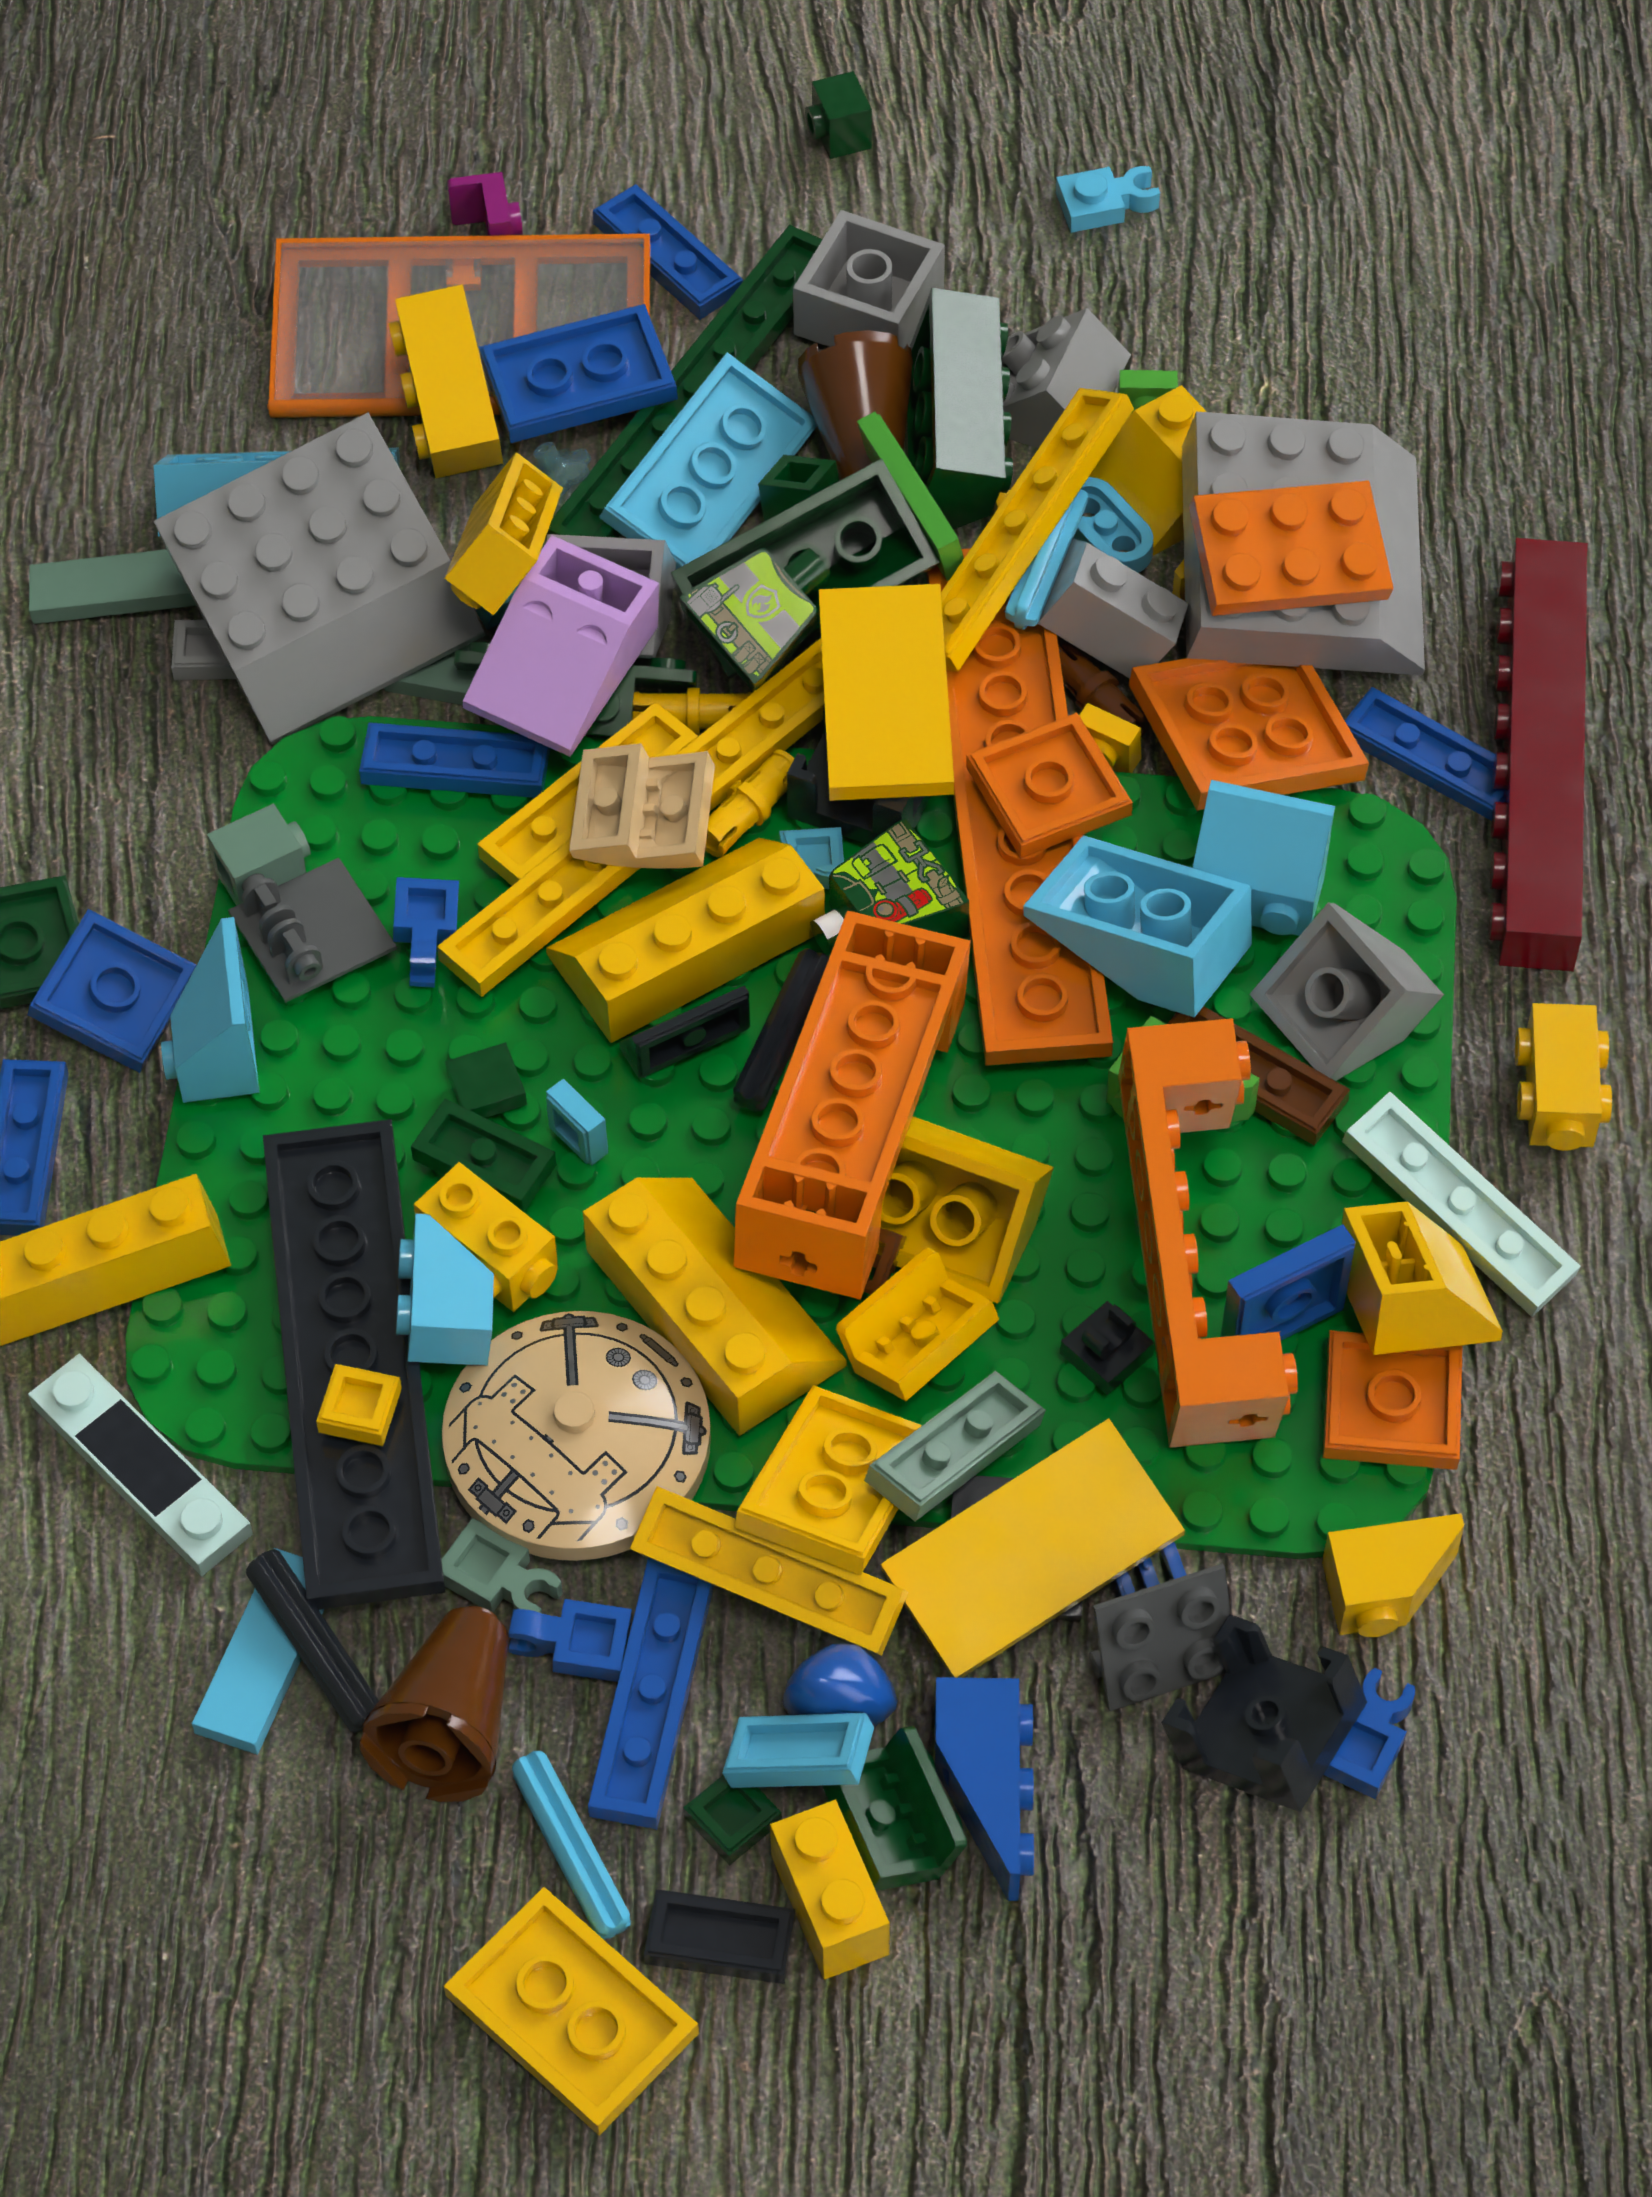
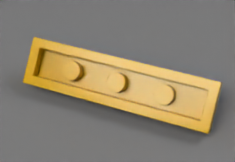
(548, 818)
(769, 1574)

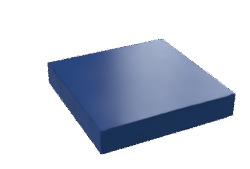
(112, 990)
(1291, 1288)

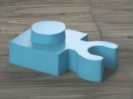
(1100, 200)

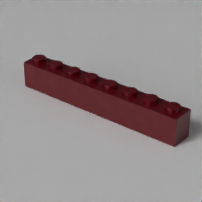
(1542, 756)

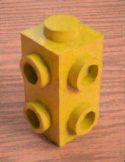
(1563, 1075)
(495, 1233)

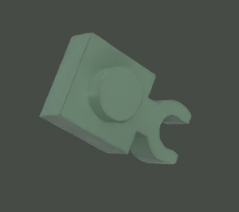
(492, 1569)

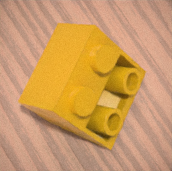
(1413, 1283)

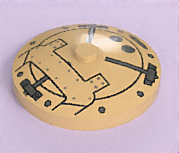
(574, 1433)

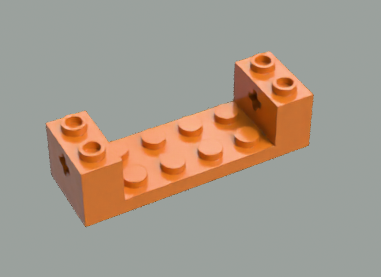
(1169, 1085)
(848, 1104)

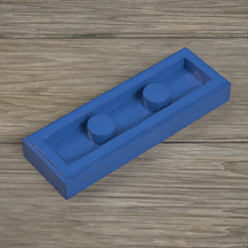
(677, 256)
(1425, 751)
(453, 760)
(29, 1134)

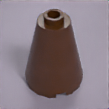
(850, 381)
(443, 1710)

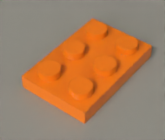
(1290, 547)

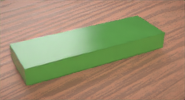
(881, 444)

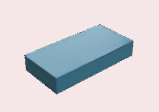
(798, 1750)

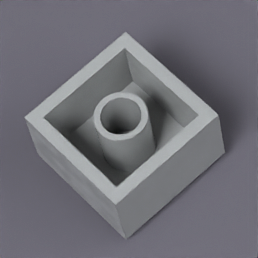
(866, 280)

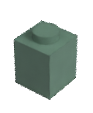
(258, 845)

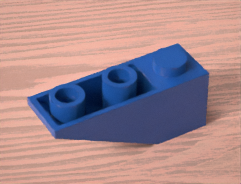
(979, 1766)

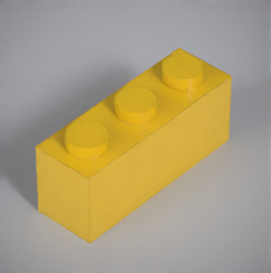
(445, 382)

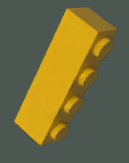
(503, 535)
(108, 1257)

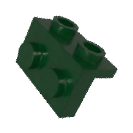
(901, 1814)

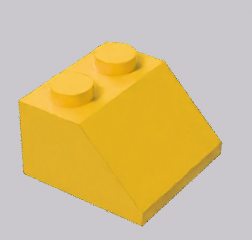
(1147, 463)

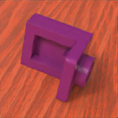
(484, 200)

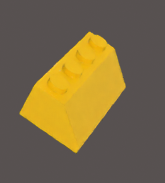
(690, 936)
(965, 1204)
(733, 1326)

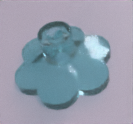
(563, 466)

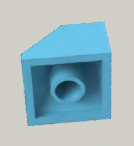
(213, 1025)

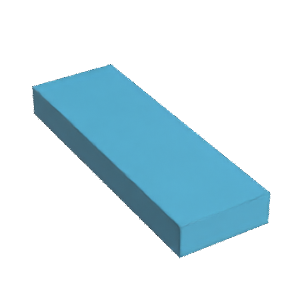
(250, 1676)

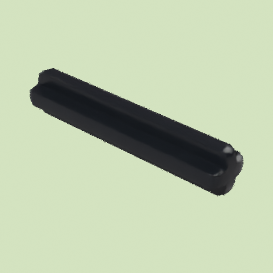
(780, 1032)
(312, 1638)

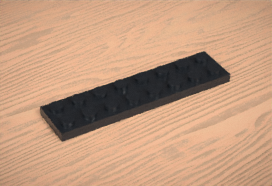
(336, 1256)

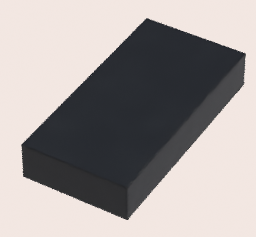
(720, 1936)

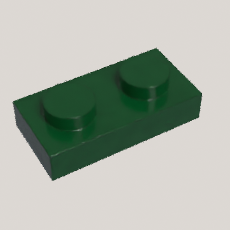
(492, 1152)

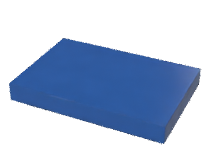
(578, 373)

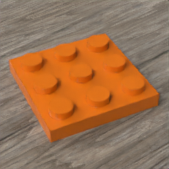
(1247, 726)

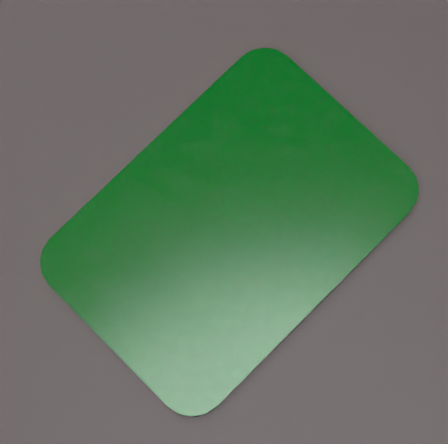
(375, 1049)

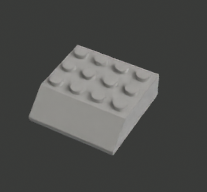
(1273, 452)
(319, 578)

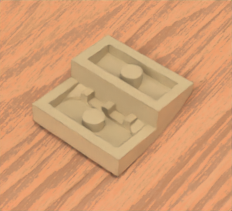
(642, 808)

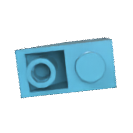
(448, 1300)

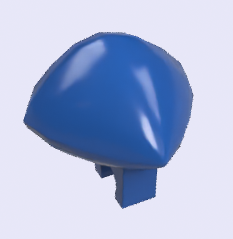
(839, 1682)

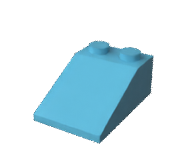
(1146, 922)

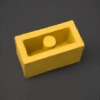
(830, 1889)

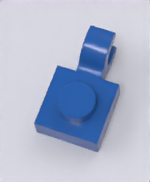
(424, 917)
(585, 1639)

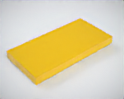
(885, 692)
(1032, 1549)

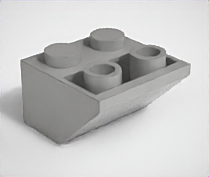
(1051, 367)

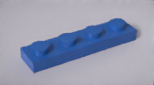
(650, 1697)

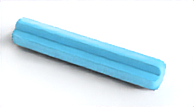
(1038, 580)
(571, 1845)

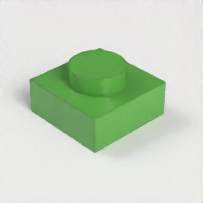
(1146, 385)

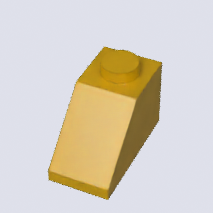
(1387, 1571)

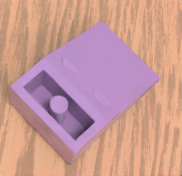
(564, 645)

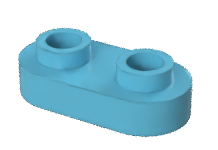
(1115, 526)

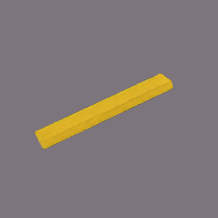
(1028, 517)

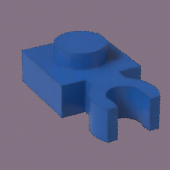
(1373, 1740)

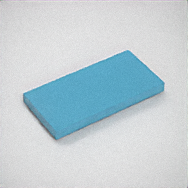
(708, 463)

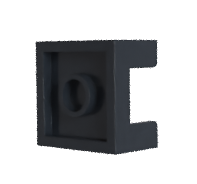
(858, 818)
(1269, 1719)

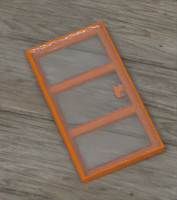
(340, 293)

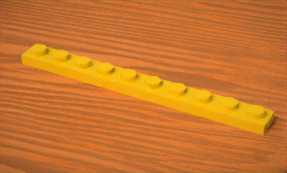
(568, 887)

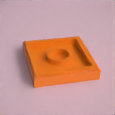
(1049, 785)
(1392, 1404)

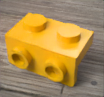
(914, 1326)

